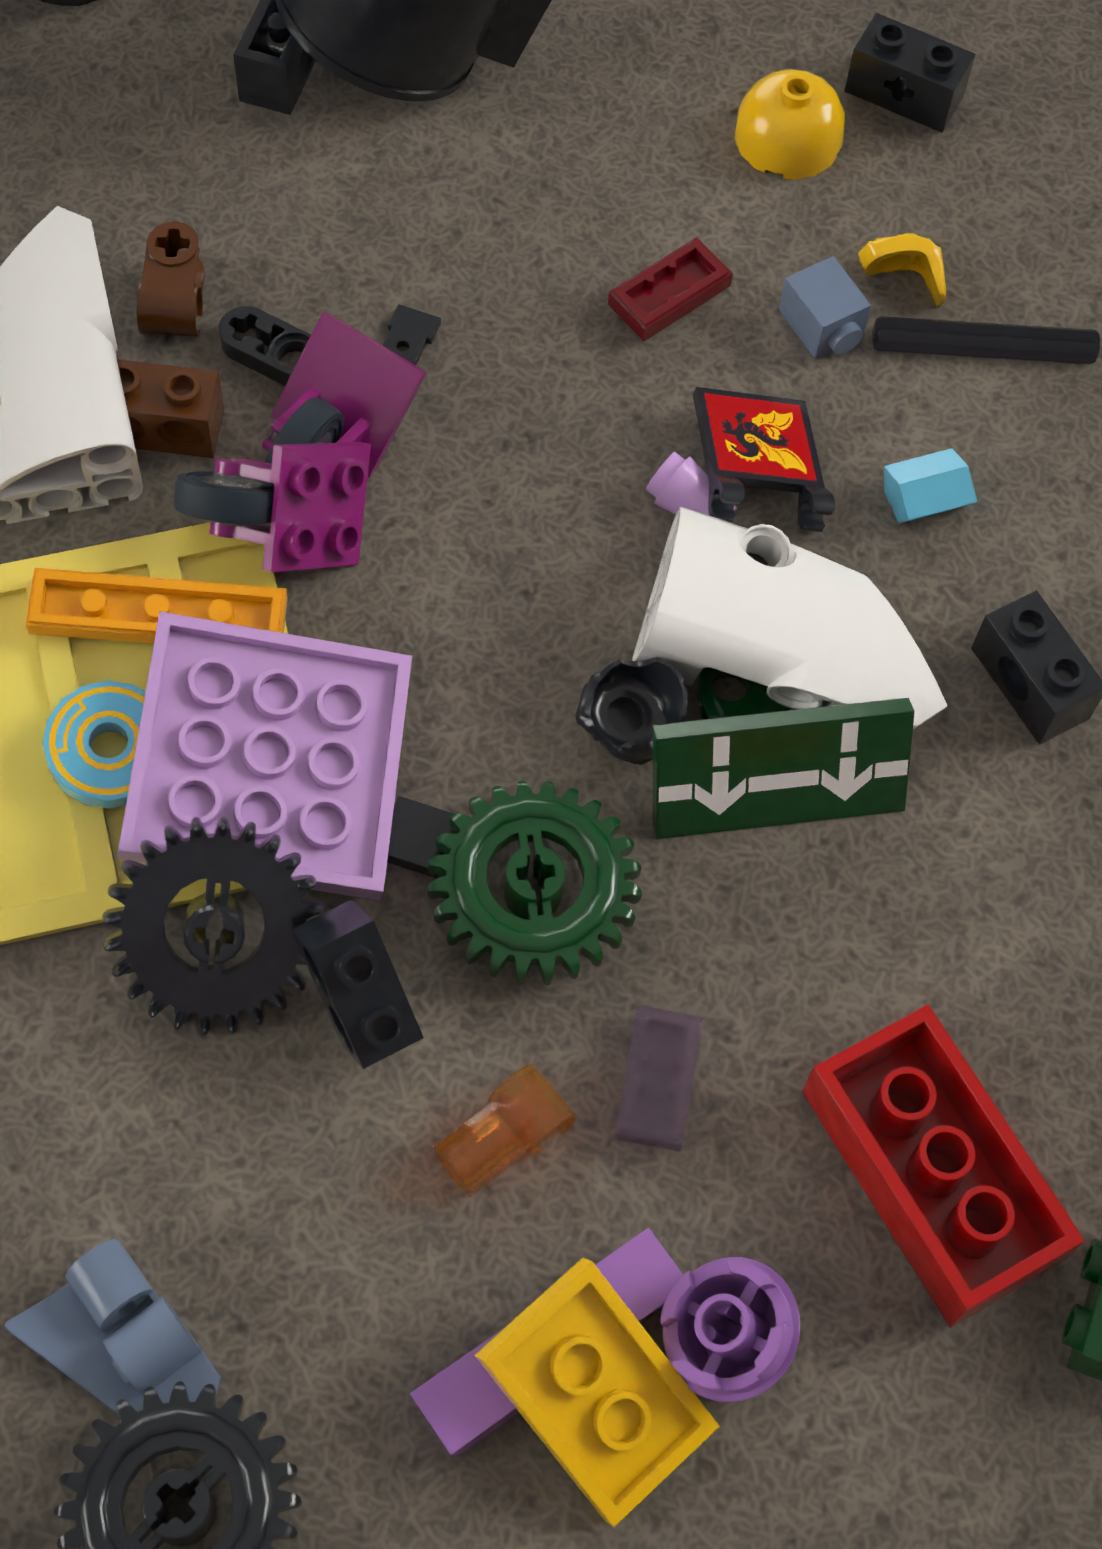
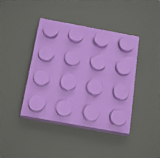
(274, 737)

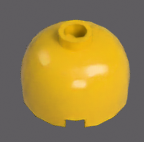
(790, 124)

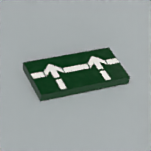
(781, 767)

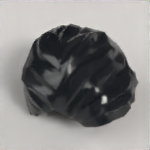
(627, 701)

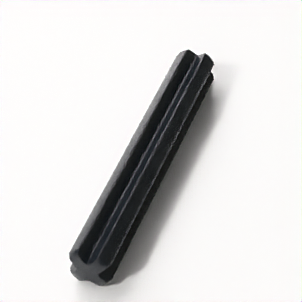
(986, 340)

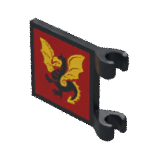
(760, 445)

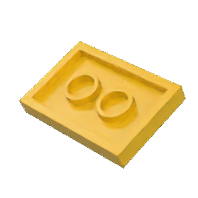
(597, 1391)

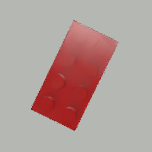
(940, 1165)

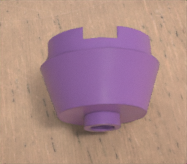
(731, 1328)

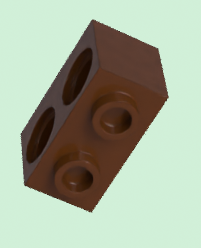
(172, 407)

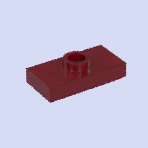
(670, 289)

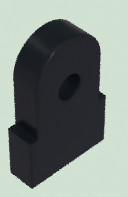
(412, 330)

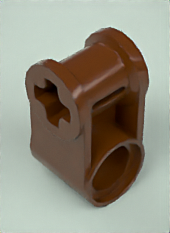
(171, 282)

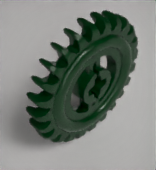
(530, 934)

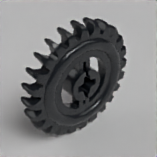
(210, 988)
(163, 1428)

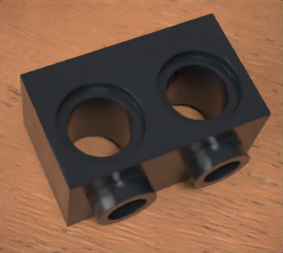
(357, 983)

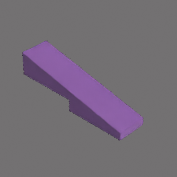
(466, 1401)

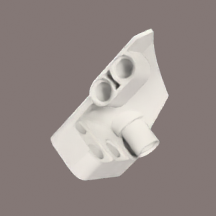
(60, 379)
(793, 625)

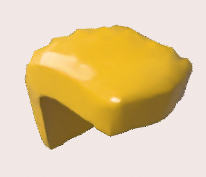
(907, 253)

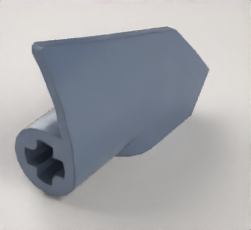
(114, 1332)

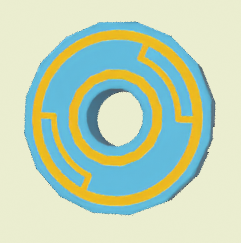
(75, 725)

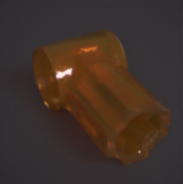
(515, 1122)

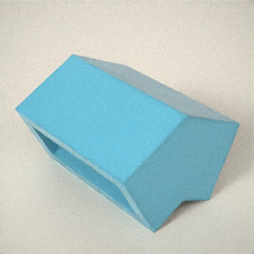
(928, 485)

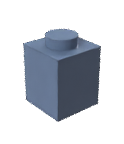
(825, 308)

